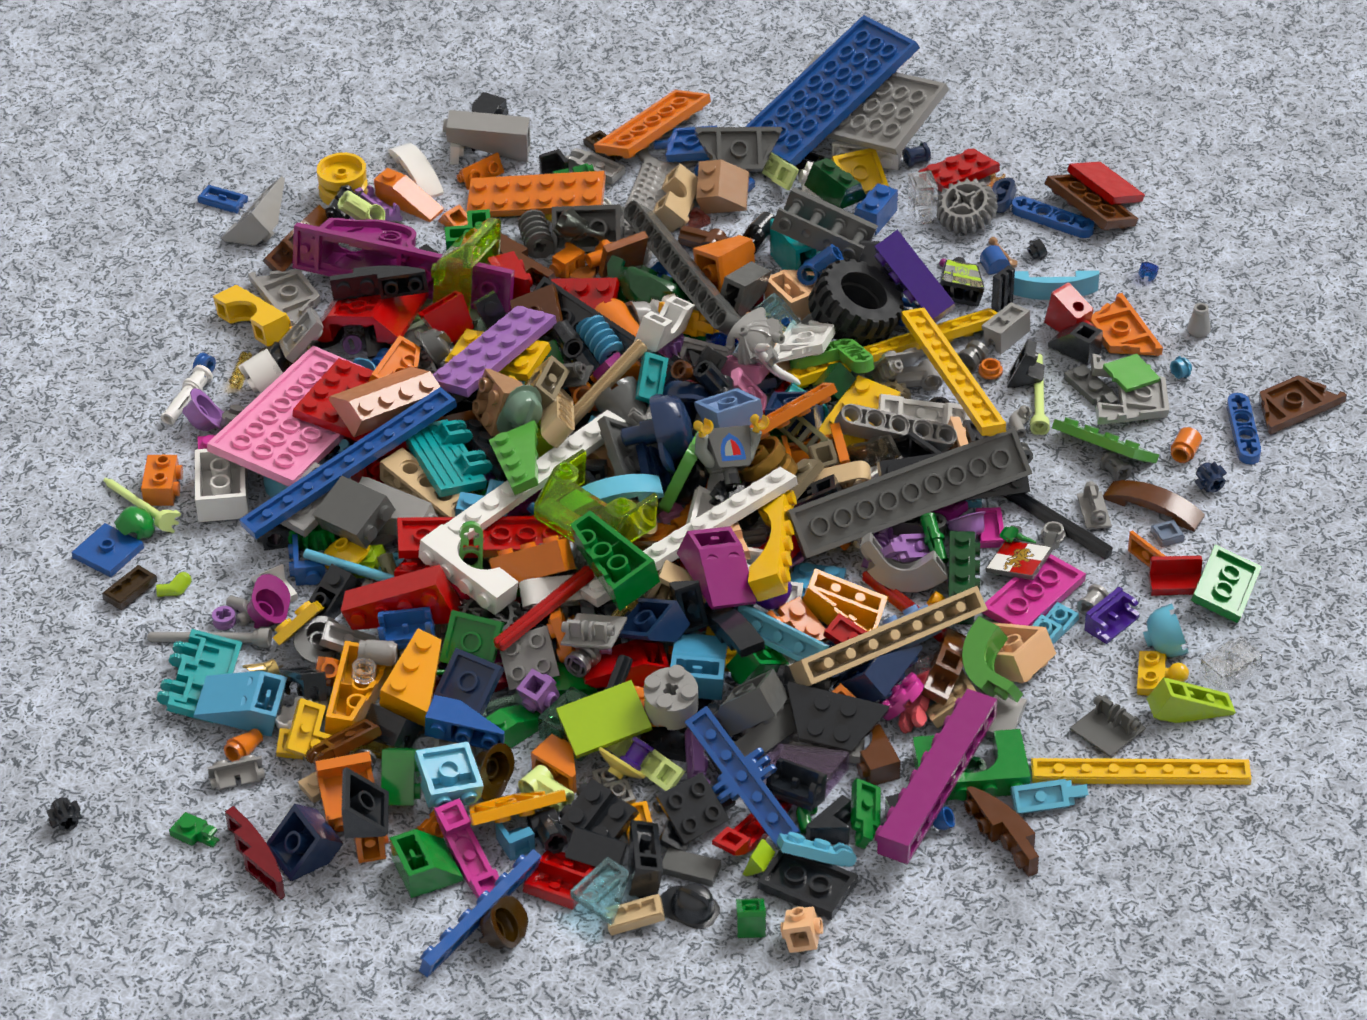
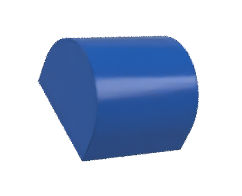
(993, 259)

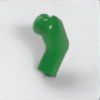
(803, 817)

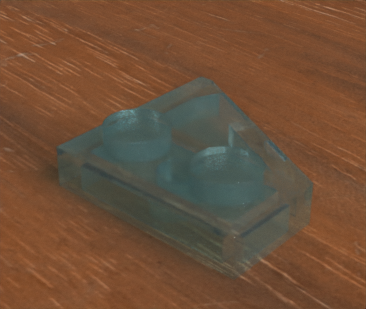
(602, 890)

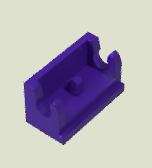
(1111, 616)

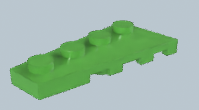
(518, 456)

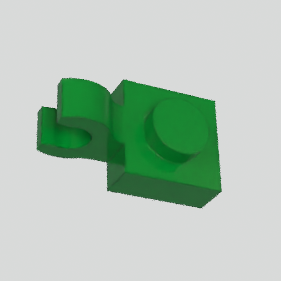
(193, 829)

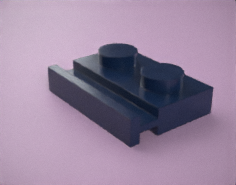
(651, 464)

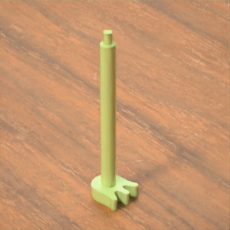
(163, 519)

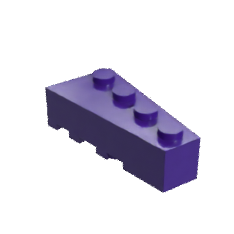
(913, 276)

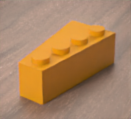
(351, 699)

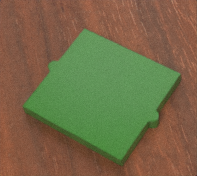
(1131, 373)

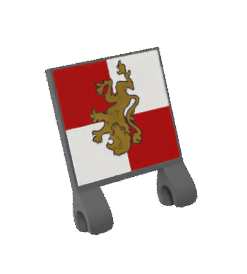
(1022, 558)

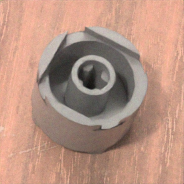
(670, 697)

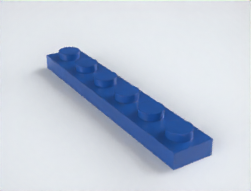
(470, 919)

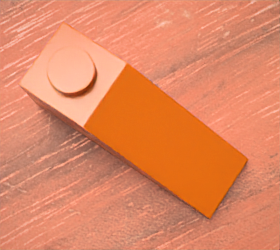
(399, 189)

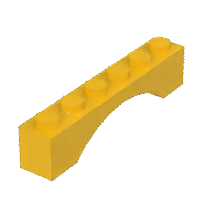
(770, 571)

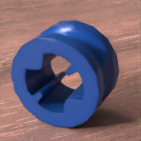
(205, 360)

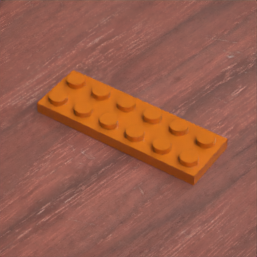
(652, 123)
(535, 192)

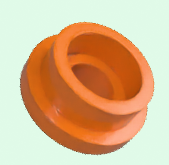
(990, 369)

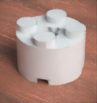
(261, 370)

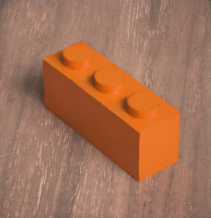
(536, 561)

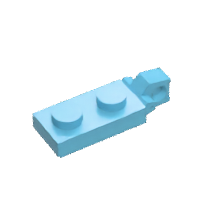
(1046, 795)

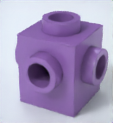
(537, 691)

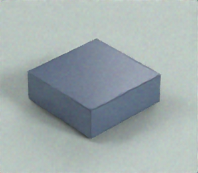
(1167, 533)

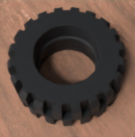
(856, 301)

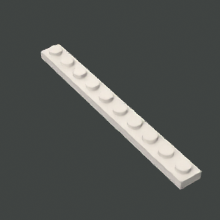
(502, 498)
(721, 515)

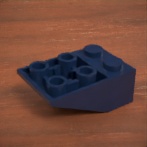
(877, 676)

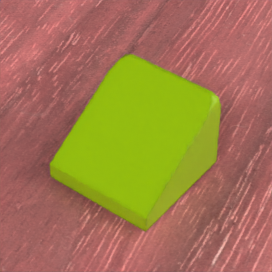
(759, 859)

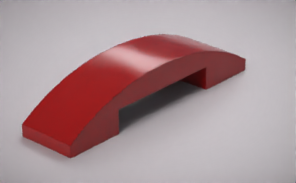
(744, 836)

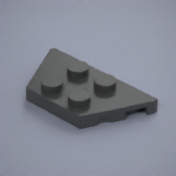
(739, 146)

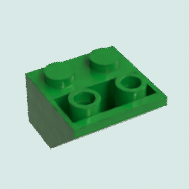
(423, 862)

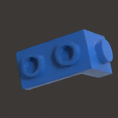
(306, 571)

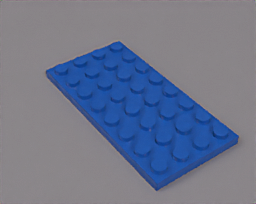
(834, 87)

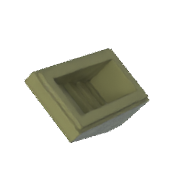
(800, 441)

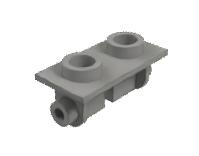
(1093, 507)
(225, 773)

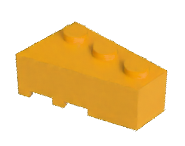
(831, 595)
(412, 680)

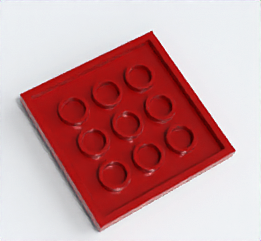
(317, 408)

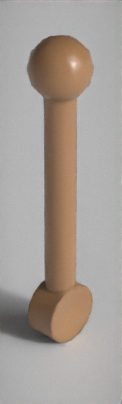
(993, 241)

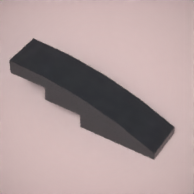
(734, 630)

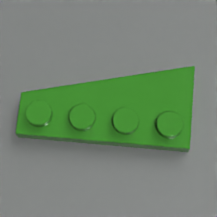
(1108, 441)

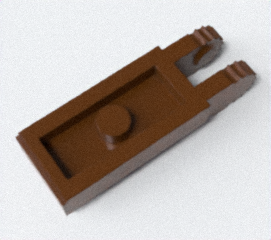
(344, 741)

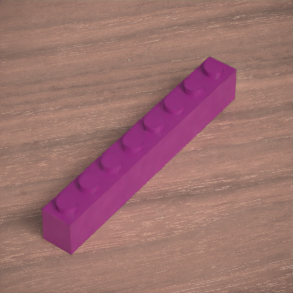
(936, 776)

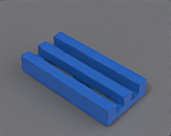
(221, 200)

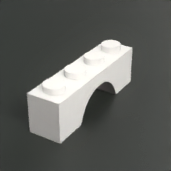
(661, 328)
(490, 588)

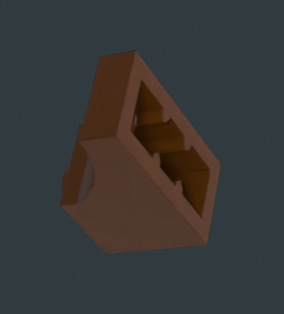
(879, 760)

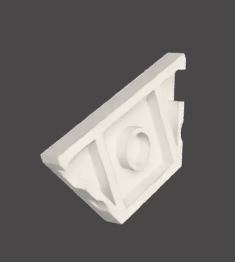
(805, 340)

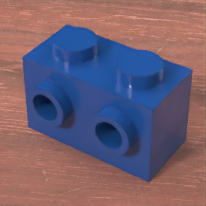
(878, 206)

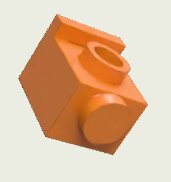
(567, 260)

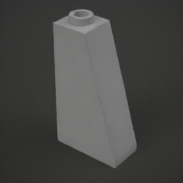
(490, 133)
(404, 503)

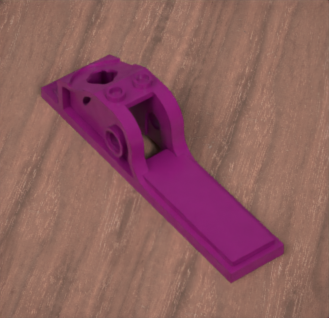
(383, 245)

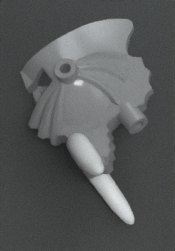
(757, 342)

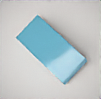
(1057, 621)

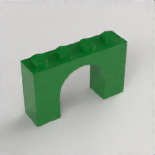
(1008, 770)

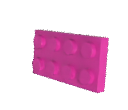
(1025, 599)

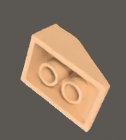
(1023, 652)

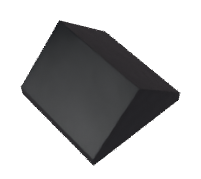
(363, 807)

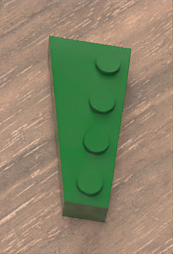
(615, 560)

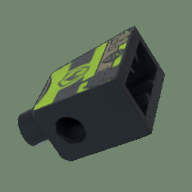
(962, 281)

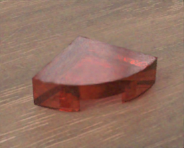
(698, 218)

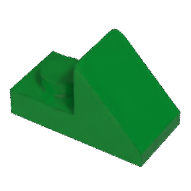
(751, 918)

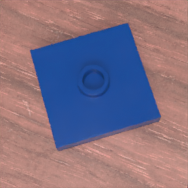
(107, 550)

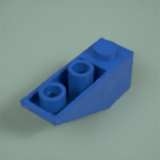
(459, 723)

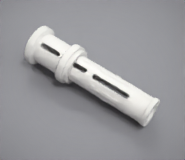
(197, 381)

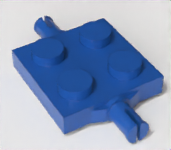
(682, 146)

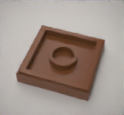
(629, 248)

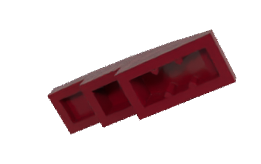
(256, 853)

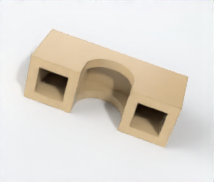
(678, 202)

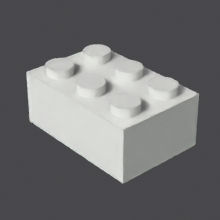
(219, 488)

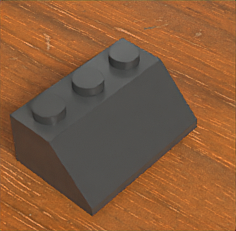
(601, 218)

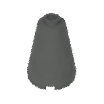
(621, 400)

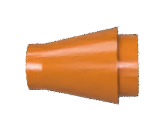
(242, 744)

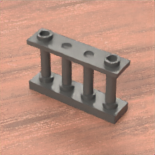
(822, 224)

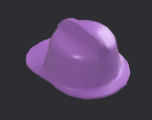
(202, 411)
(969, 522)

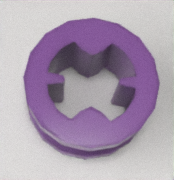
(223, 618)

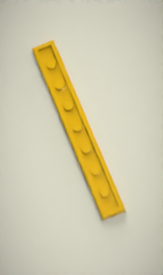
(1142, 771)

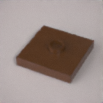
(543, 300)

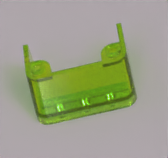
(455, 266)
(565, 501)

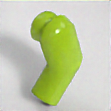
(175, 587)

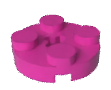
(907, 690)

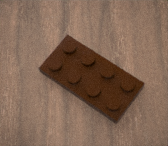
(1090, 204)

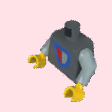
(728, 448)

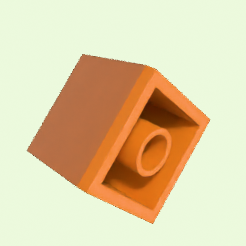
(724, 257)

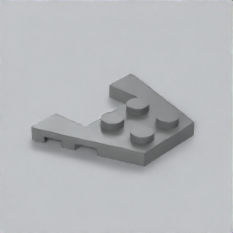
(1136, 405)

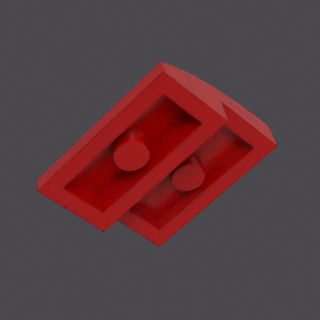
(556, 878)

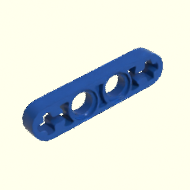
(1029, 209)
(1240, 428)

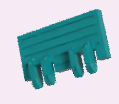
(446, 459)
(200, 657)

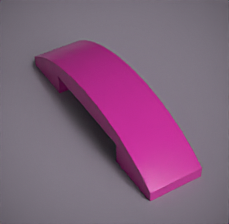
(465, 847)

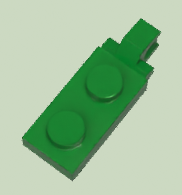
(865, 811)

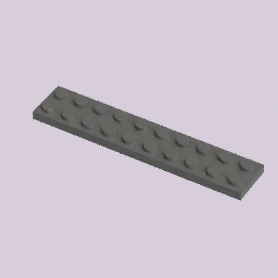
(908, 492)

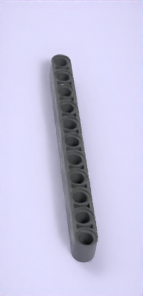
(682, 268)

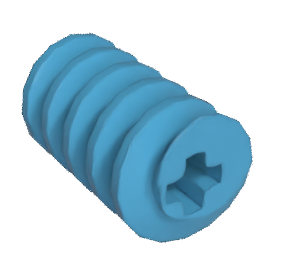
(599, 337)

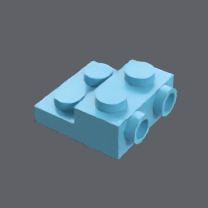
(449, 774)

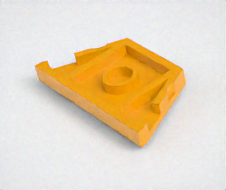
(519, 803)

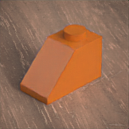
(558, 758)

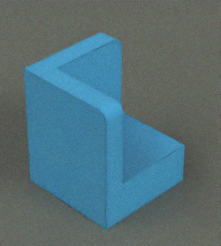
(516, 841)

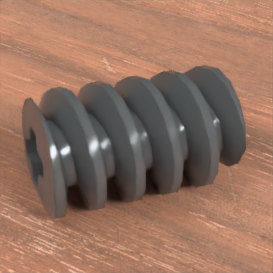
(536, 234)

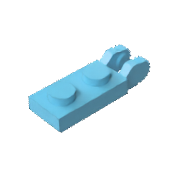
(816, 850)

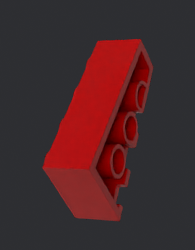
(411, 590)

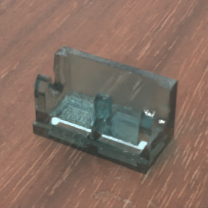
(778, 309)

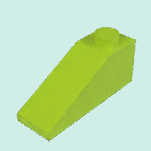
(1186, 702)

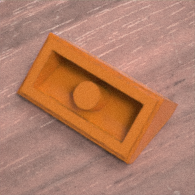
(1141, 548)

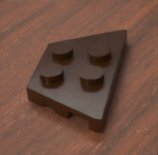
(1295, 401)

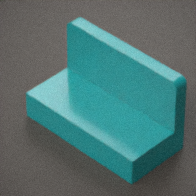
(651, 376)

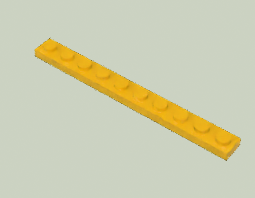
(951, 329)
(954, 372)

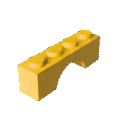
(240, 305)

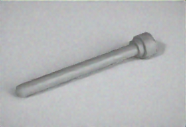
(260, 637)

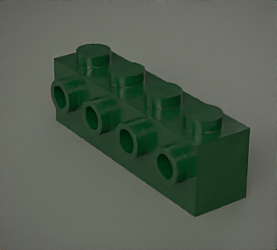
(963, 565)

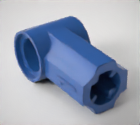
(818, 264)

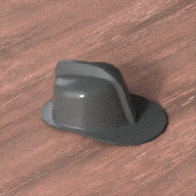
(436, 344)
(308, 638)

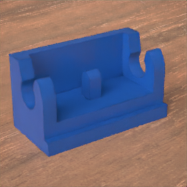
(402, 624)

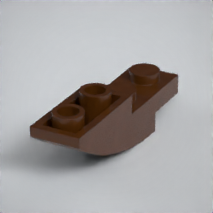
(282, 255)
(535, 269)
(945, 667)
(1004, 824)

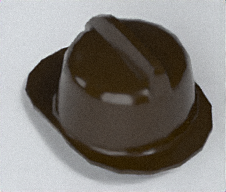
(495, 770)
(504, 924)

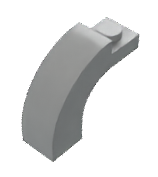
(903, 576)

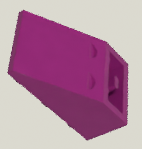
(719, 565)

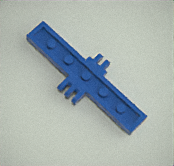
(741, 775)

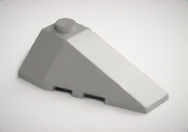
(260, 218)

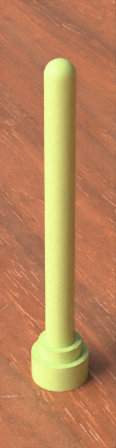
(1039, 422)

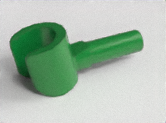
(1010, 533)

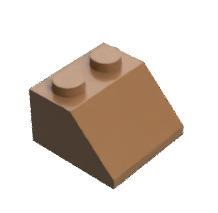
(721, 187)

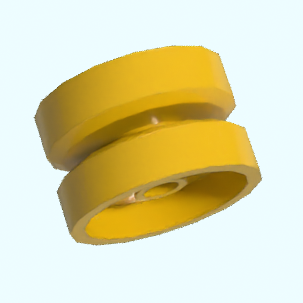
(340, 170)

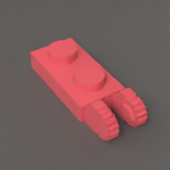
(915, 712)

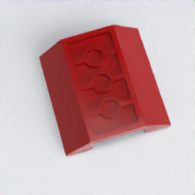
(389, 315)

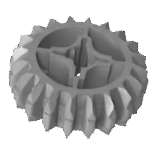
(966, 206)

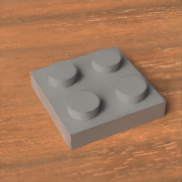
(302, 333)

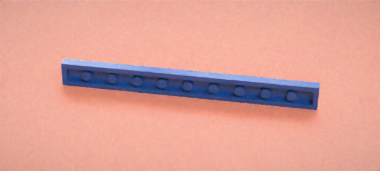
(347, 463)

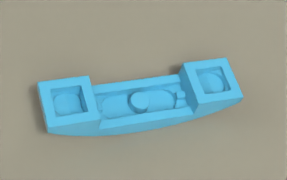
(1041, 287)
(626, 486)

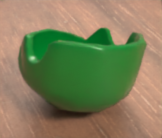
(135, 520)

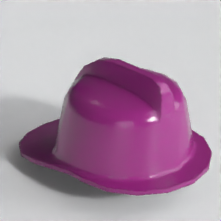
(268, 601)

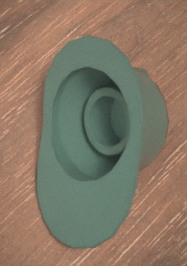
(520, 408)

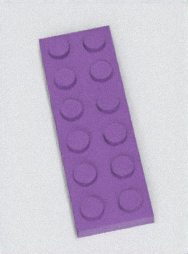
(493, 349)

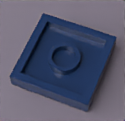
(469, 680)

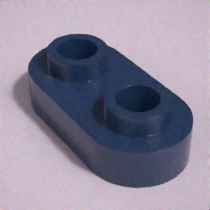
(1005, 192)

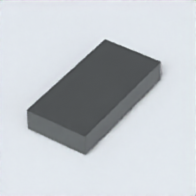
(690, 866)

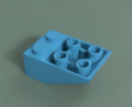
(705, 660)
(242, 700)

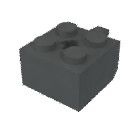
(752, 703)

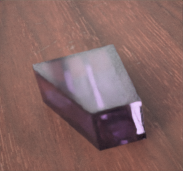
(829, 761)

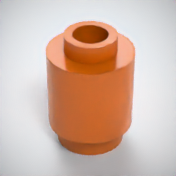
(1185, 444)

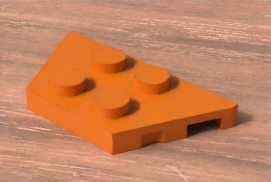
(1124, 329)

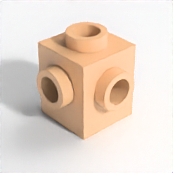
(801, 929)

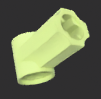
(359, 208)
(542, 780)

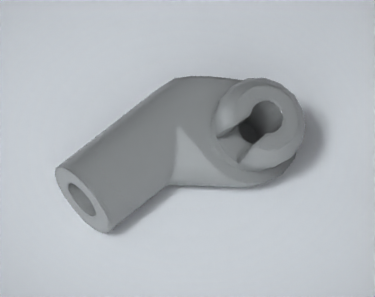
(1019, 418)
(241, 605)

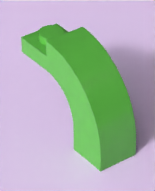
(979, 656)

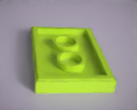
(603, 719)

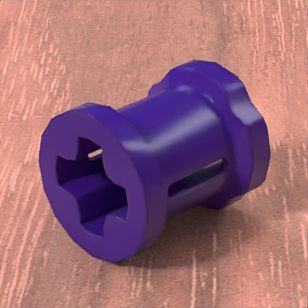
(636, 753)

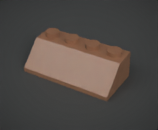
(382, 399)

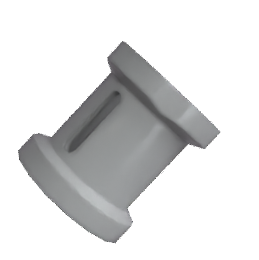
(1094, 595)

